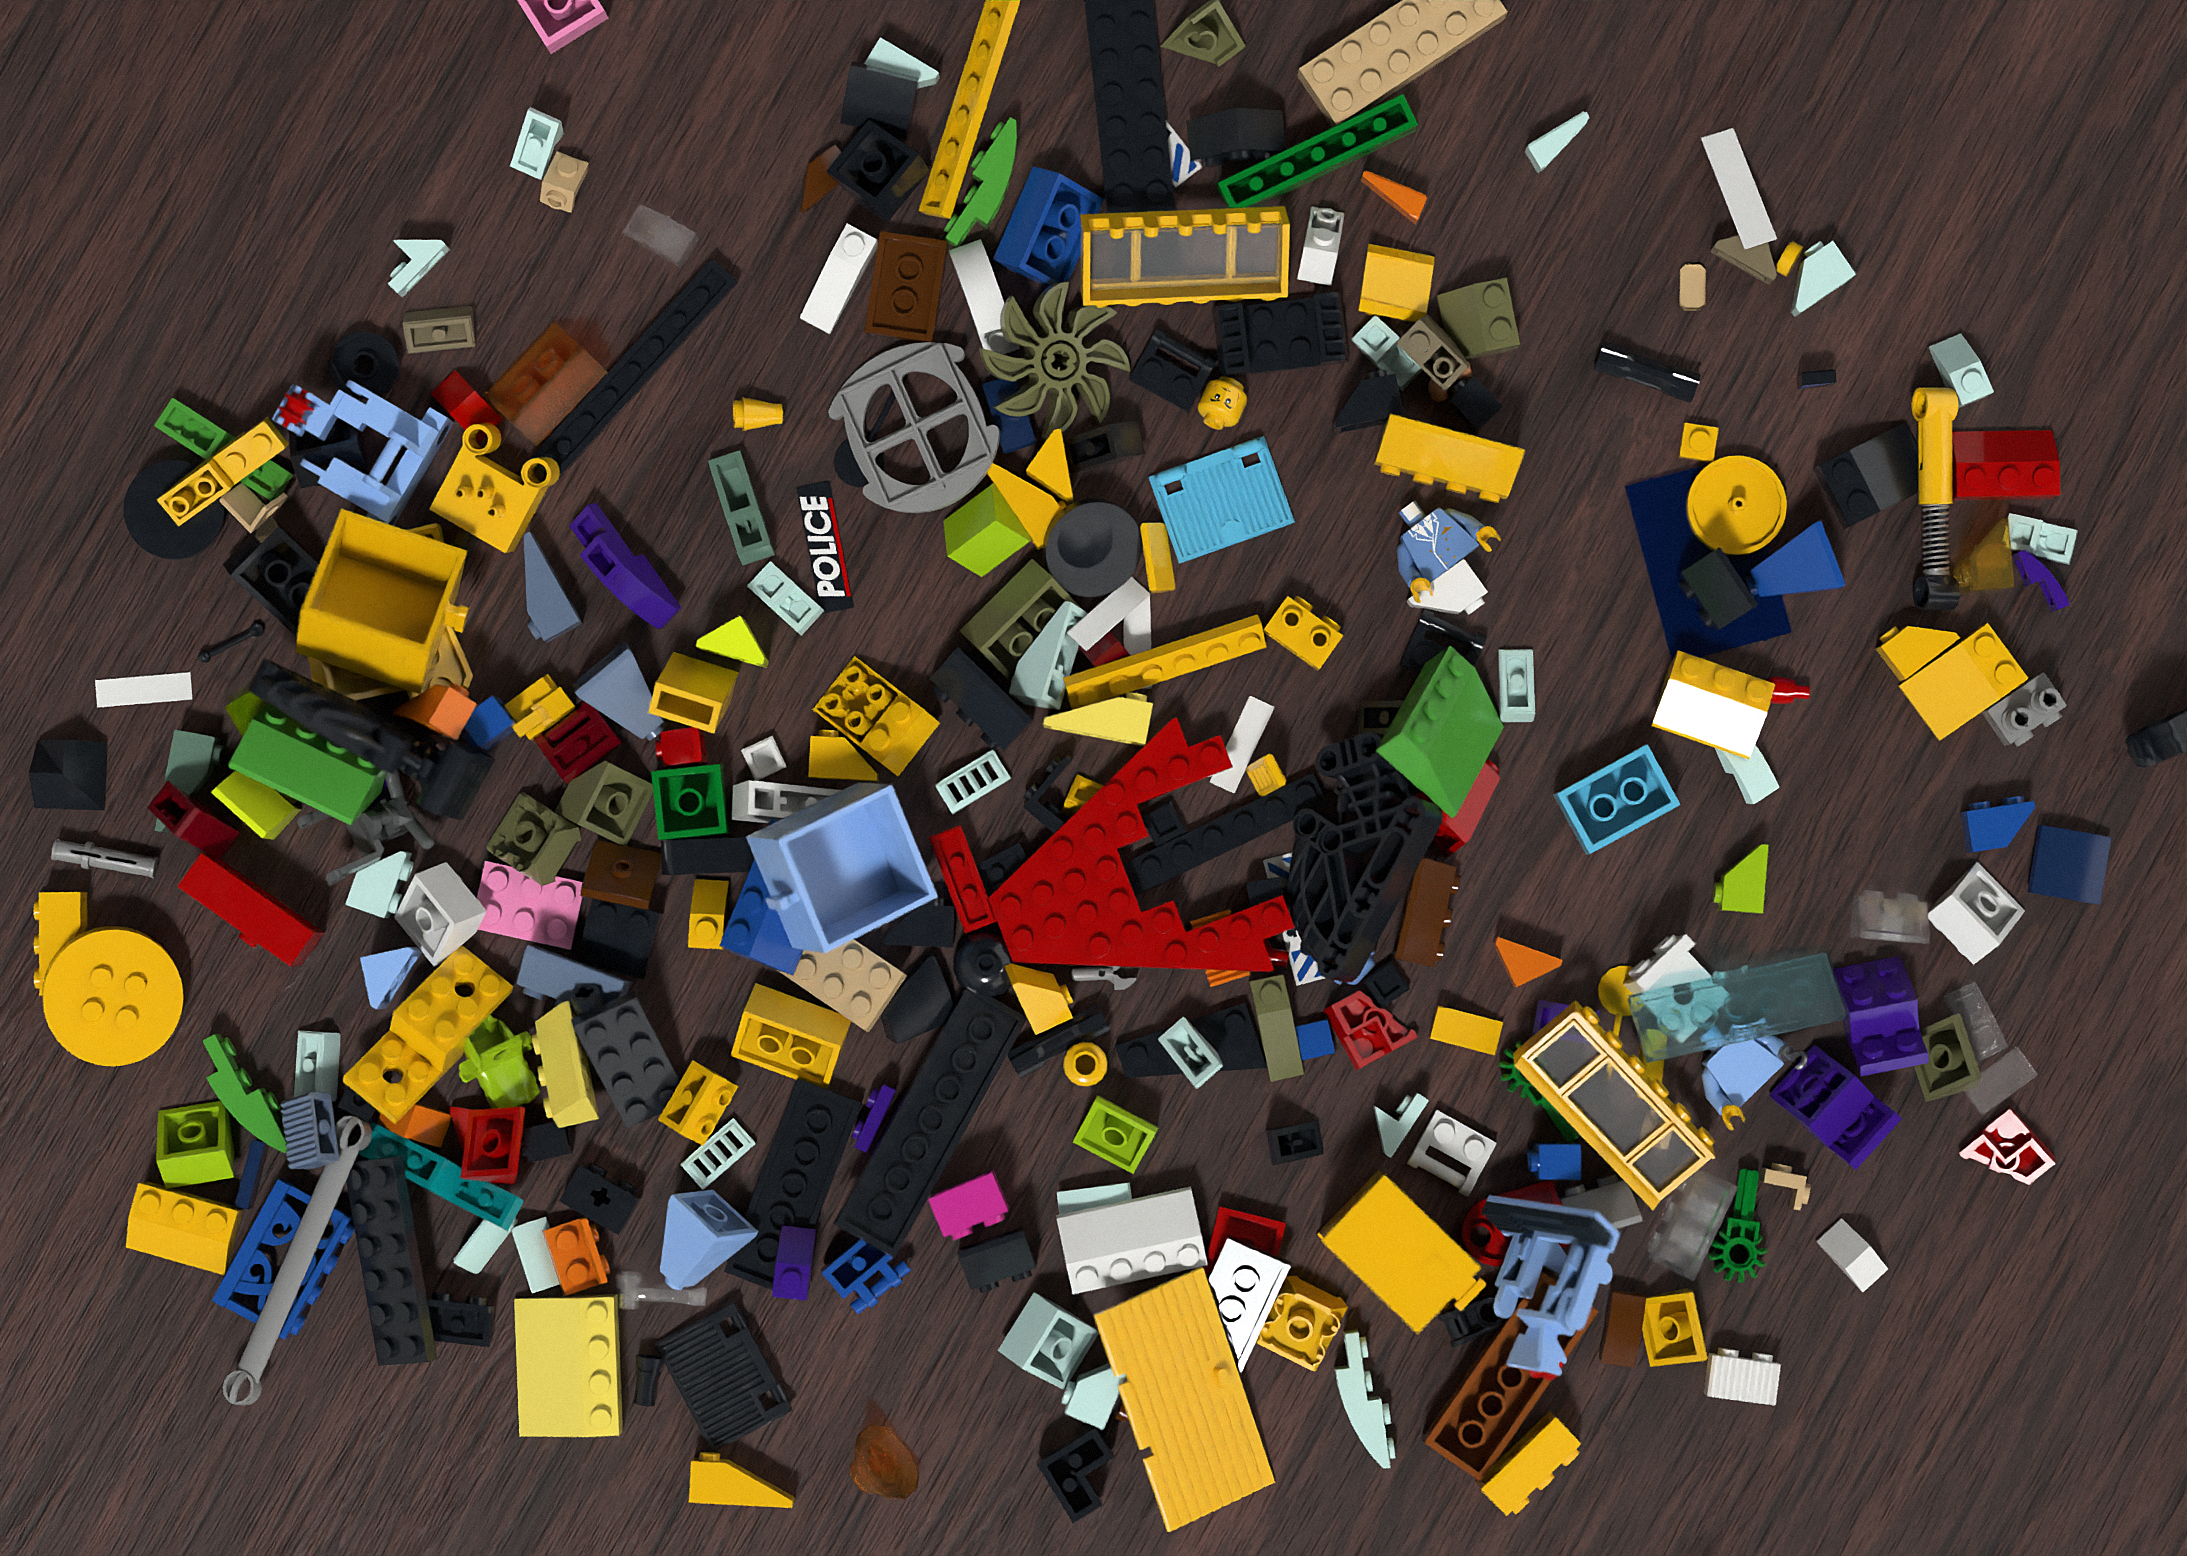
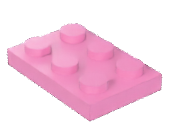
(528, 910)

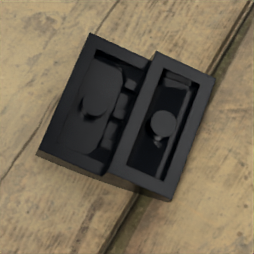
(879, 97)

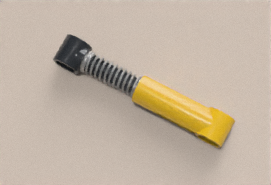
(1935, 411)

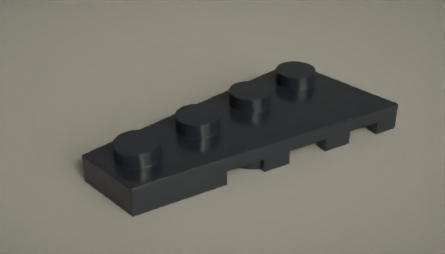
(1226, 1031)

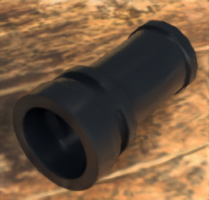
(647, 1373)

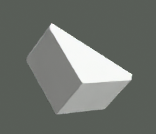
(1852, 1254)

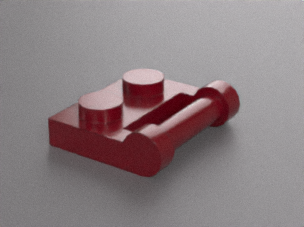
(581, 747)

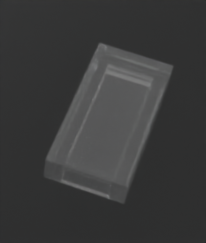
(2001, 1080)

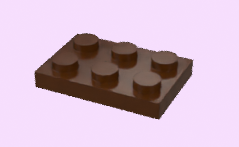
(906, 287)

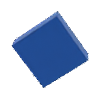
(1314, 1039)

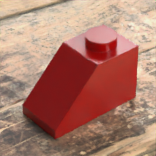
(681, 747)

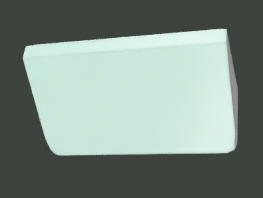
(317, 1063)
(481, 1246)
(535, 1254)

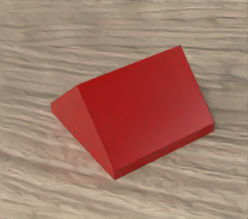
(493, 1145)

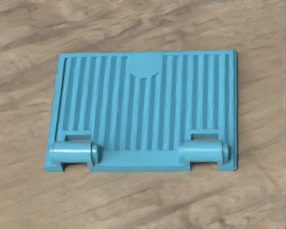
(1221, 500)

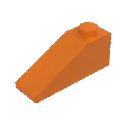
(438, 710)

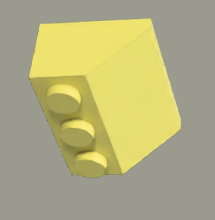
(564, 1068)

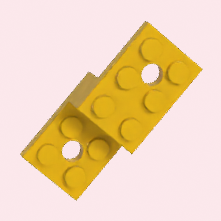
(427, 1034)

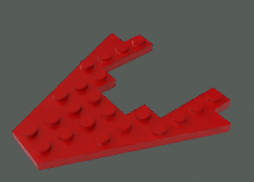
(1078, 903)

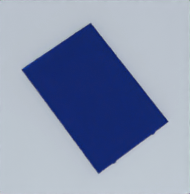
(1672, 547)

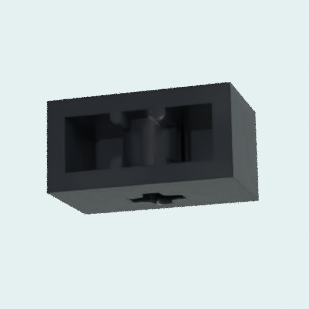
(581, 1197)

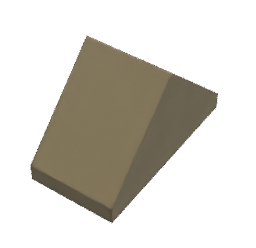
(1754, 260)

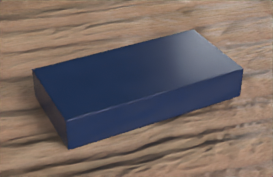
(252, 1174)

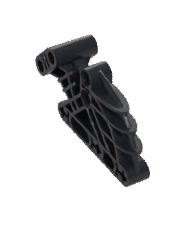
(446, 776)
(1355, 898)

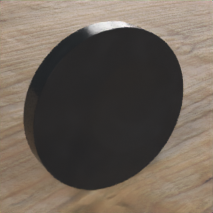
(153, 526)
(1092, 547)

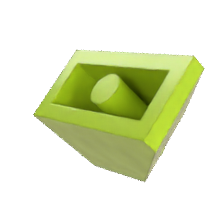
(1744, 883)

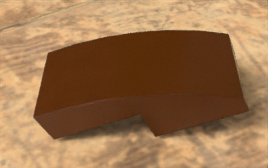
(1623, 1328)

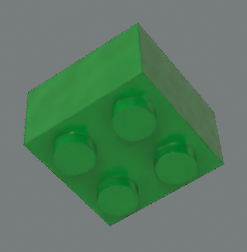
(690, 802)

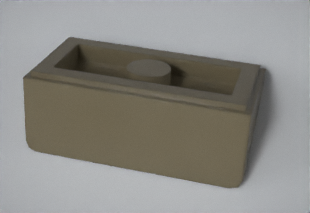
(439, 329)

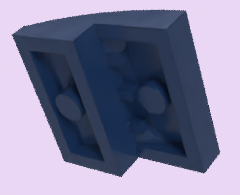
(2069, 864)

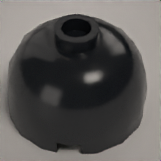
(981, 963)

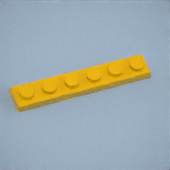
(1165, 662)

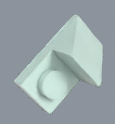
(536, 143)
(423, 255)
(1394, 1131)

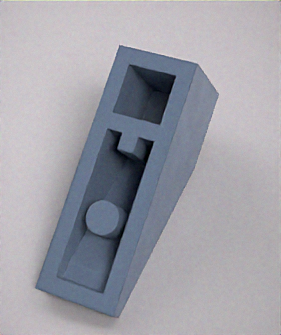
(547, 601)

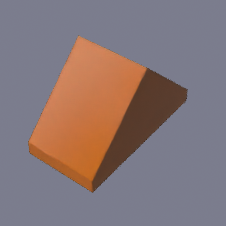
(1523, 962)
(420, 1124)

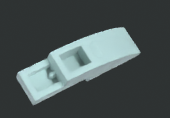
(1365, 1413)

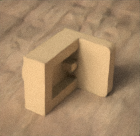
(563, 182)
(1782, 1176)

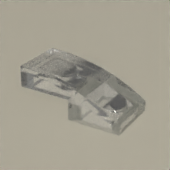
(1978, 1021)

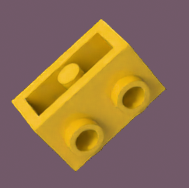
(1303, 632)
(698, 1103)

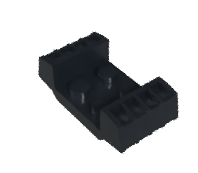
(1280, 335)

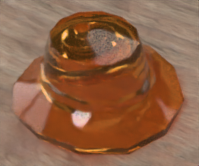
(883, 1464)

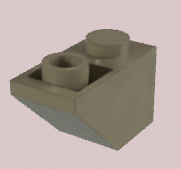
(1434, 352)

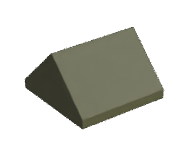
(1951, 1060)

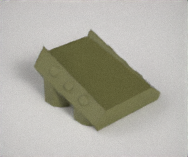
(534, 839)

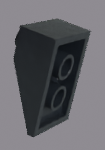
(1871, 476)
(274, 571)

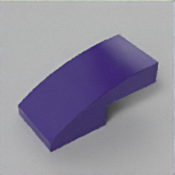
(2033, 570)

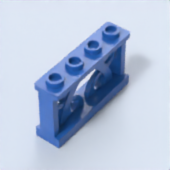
(239, 1275)

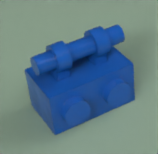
(855, 1265)

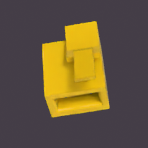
(539, 707)

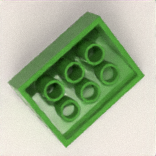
(1443, 731)

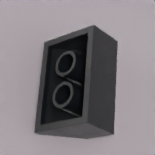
(979, 701)

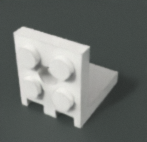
(1667, 968)

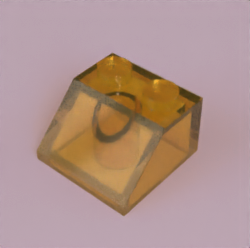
(1987, 562)

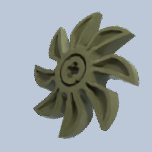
(1039, 356)

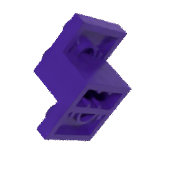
(1880, 1016)
(1835, 1107)

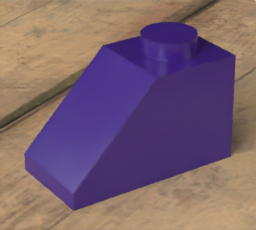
(794, 1263)

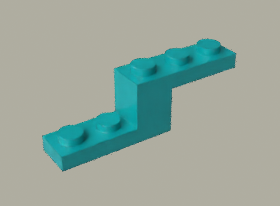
(444, 1179)

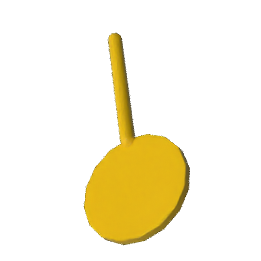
(1614, 994)

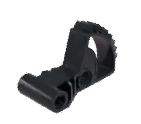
(2159, 740)

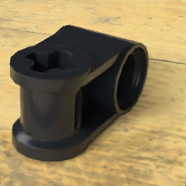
(1469, 1320)

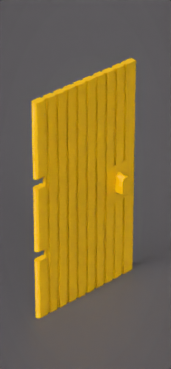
(1184, 1398)

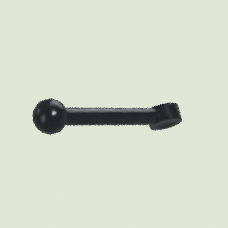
(255, 630)

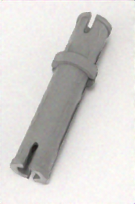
(66, 851)

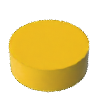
(1788, 258)

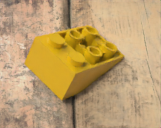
(876, 716)

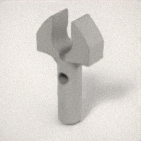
(1101, 973)

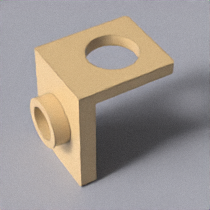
(248, 508)

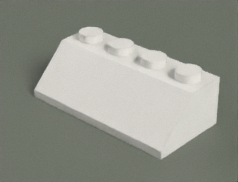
(1131, 1240)

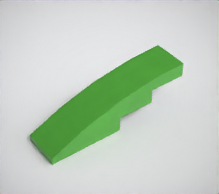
(207, 438)

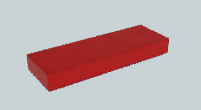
(962, 879)

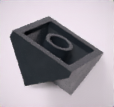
(69, 774)

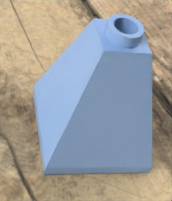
(700, 1236)

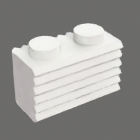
(1741, 1377)

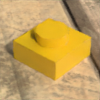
(1698, 442)

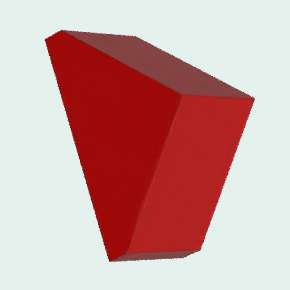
(465, 403)

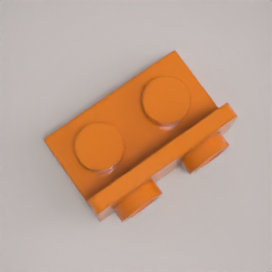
(576, 1255)

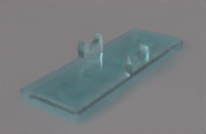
(1736, 1007)

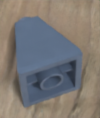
(620, 692)

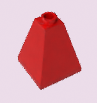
(1458, 830)

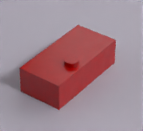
(251, 910)

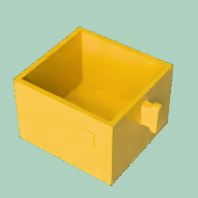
(381, 601)
(1401, 1253)

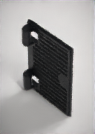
(723, 1377)

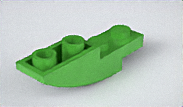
(994, 174)
(252, 1110)

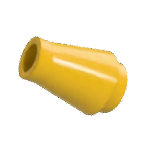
(755, 414)

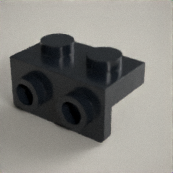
(461, 1321)

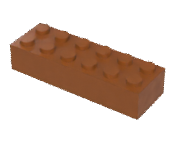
(1493, 1396)

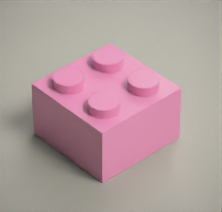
(562, 20)

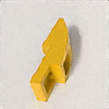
(222, 471)

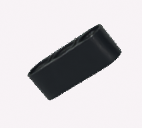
(706, 856)

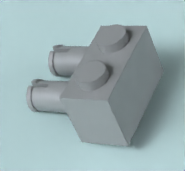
(2025, 709)

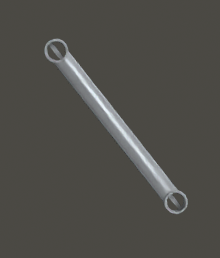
(296, 1263)

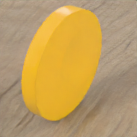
(1736, 505)

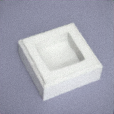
(764, 758)

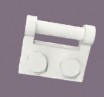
(1459, 1143)

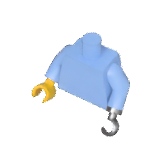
(1740, 1069)

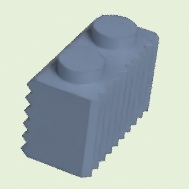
(310, 1131)

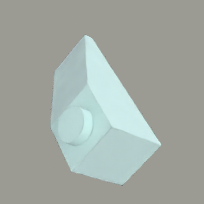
(1047, 661)

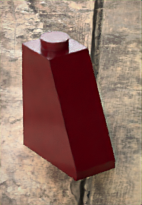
(193, 820)

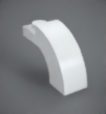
(981, 294)

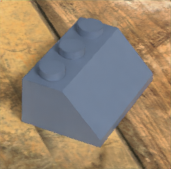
(556, 976)

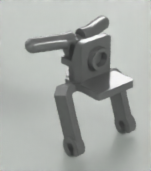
(376, 826)

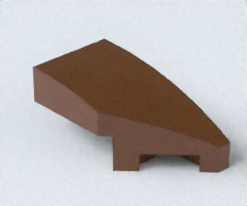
(816, 180)

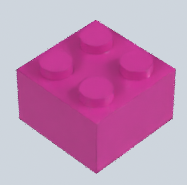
(969, 1204)

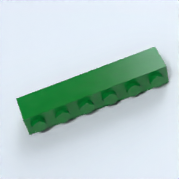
(1319, 155)

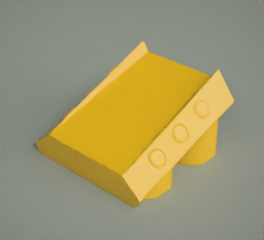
(1396, 283)
(1302, 1322)

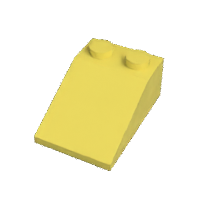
(1114, 719)

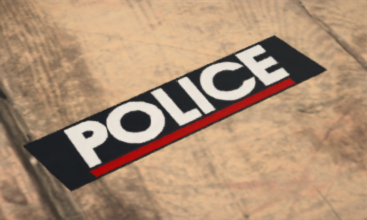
(825, 547)

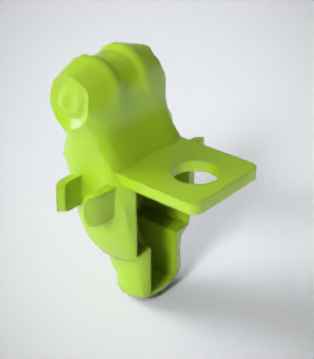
(499, 1064)

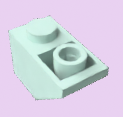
(378, 885)

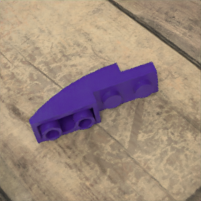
(625, 575)

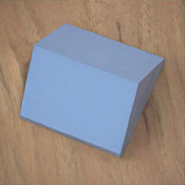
(386, 973)

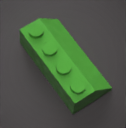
(306, 766)

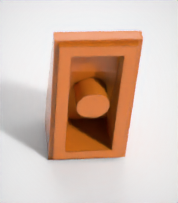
(1403, 199)

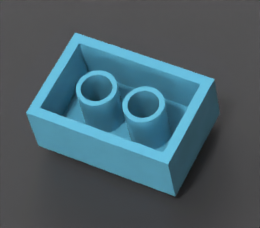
(1616, 799)

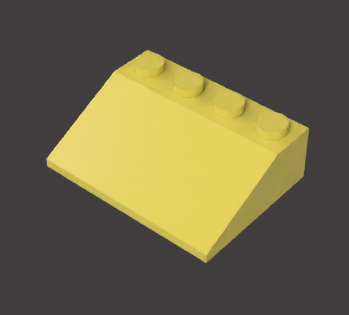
(568, 1366)

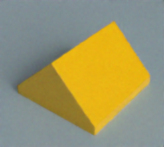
(1051, 469)
(1672, 1329)

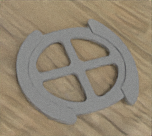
(890, 369)

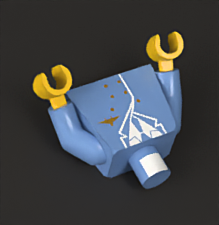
(1436, 544)

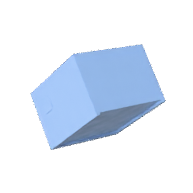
(841, 867)

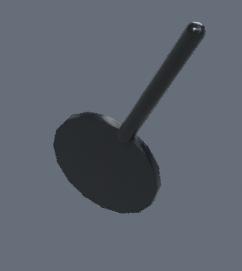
(844, 459)

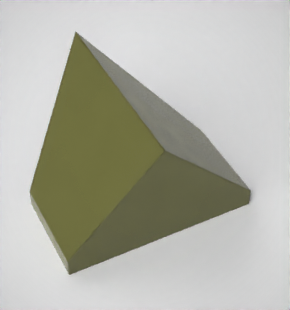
(1206, 35)

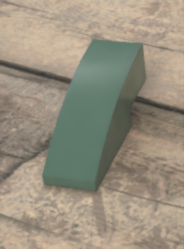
(741, 508)

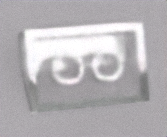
(1691, 1223)

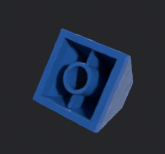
(1798, 567)

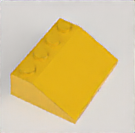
(1448, 457)

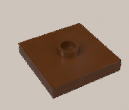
(621, 874)

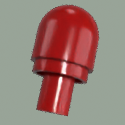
(1786, 690)

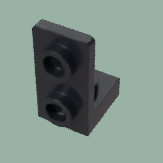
(1046, 813)

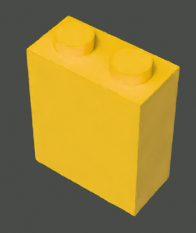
(693, 692)

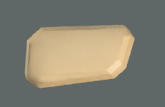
(1692, 287)

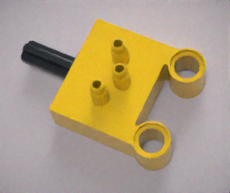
(489, 498)

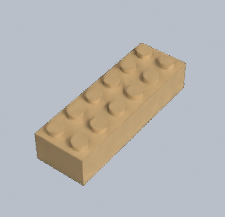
(1393, 52)

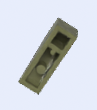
(1276, 1027)

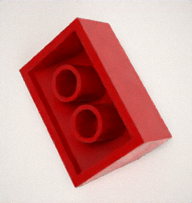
(2005, 465)

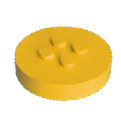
(112, 996)

